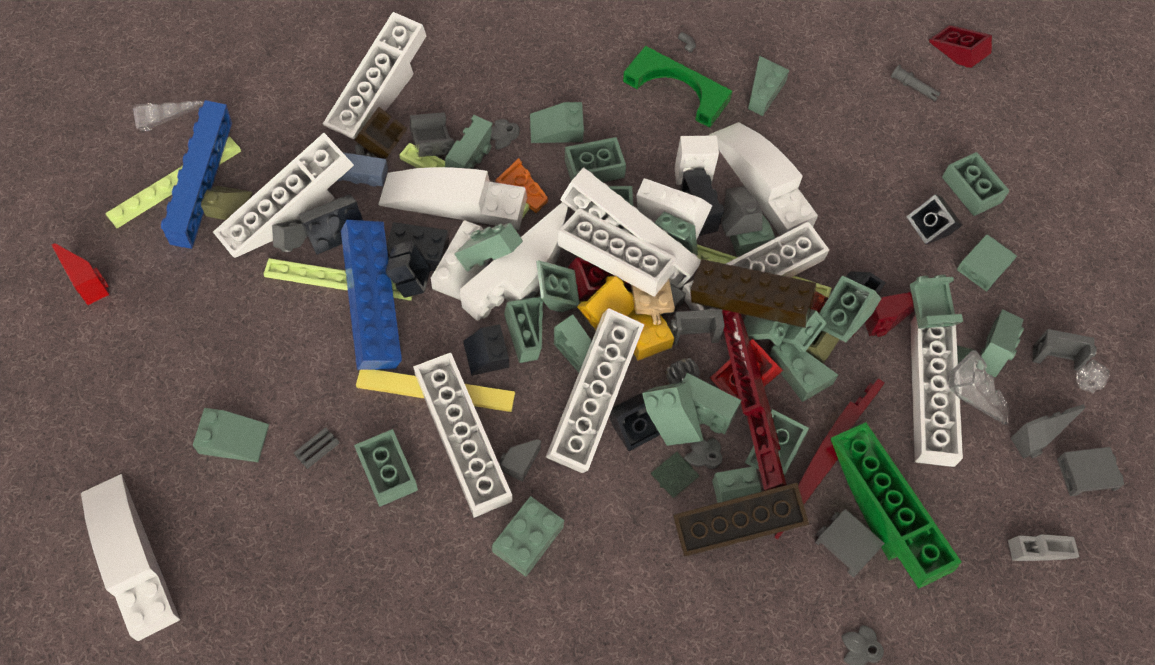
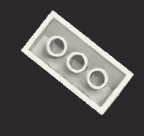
(657, 198)
(450, 273)

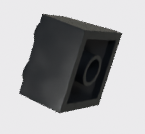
(934, 220)
(486, 350)
(633, 422)

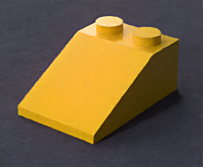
(653, 337)

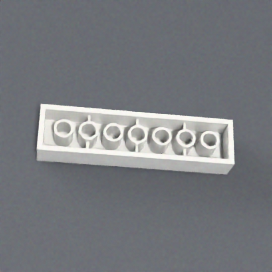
(598, 199)
(781, 256)
(595, 391)
(934, 404)
(463, 435)

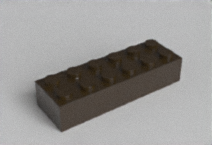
(753, 293)
(740, 519)

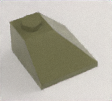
(223, 201)

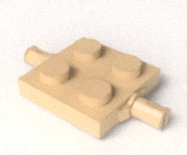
(651, 305)

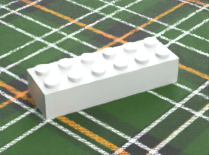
(616, 251)

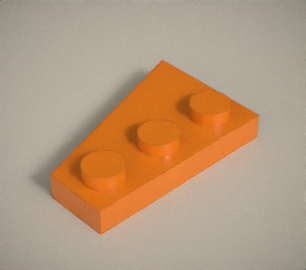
(519, 176)

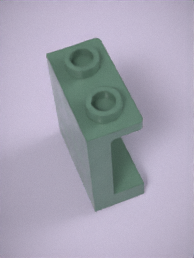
(679, 230)
(986, 262)
(934, 302)
(762, 328)
(803, 337)

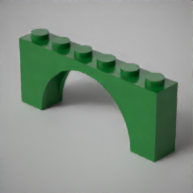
(653, 65)

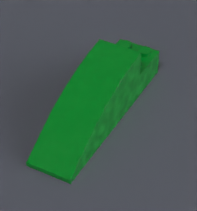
(893, 507)

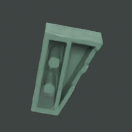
(766, 85)
(472, 146)
(488, 243)
(525, 327)
(572, 341)
(1002, 342)
(802, 371)

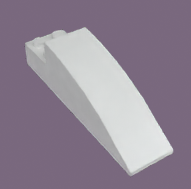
(378, 77)
(766, 176)
(291, 192)
(455, 195)
(516, 273)
(127, 559)

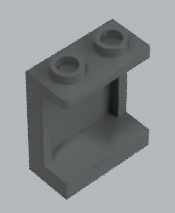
(430, 134)
(698, 322)
(1065, 346)
(1090, 470)
(849, 541)

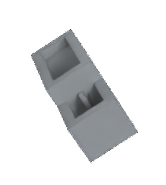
(1043, 548)

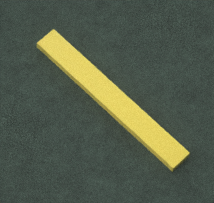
(409, 386)

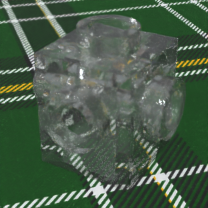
(1092, 376)

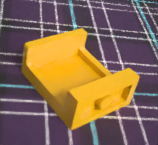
(611, 296)

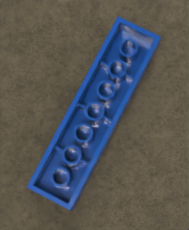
(197, 174)
(370, 296)

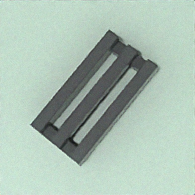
(311, 442)

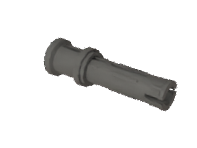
(909, 79)

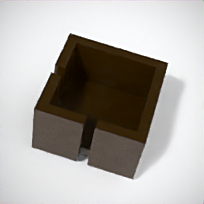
(379, 138)

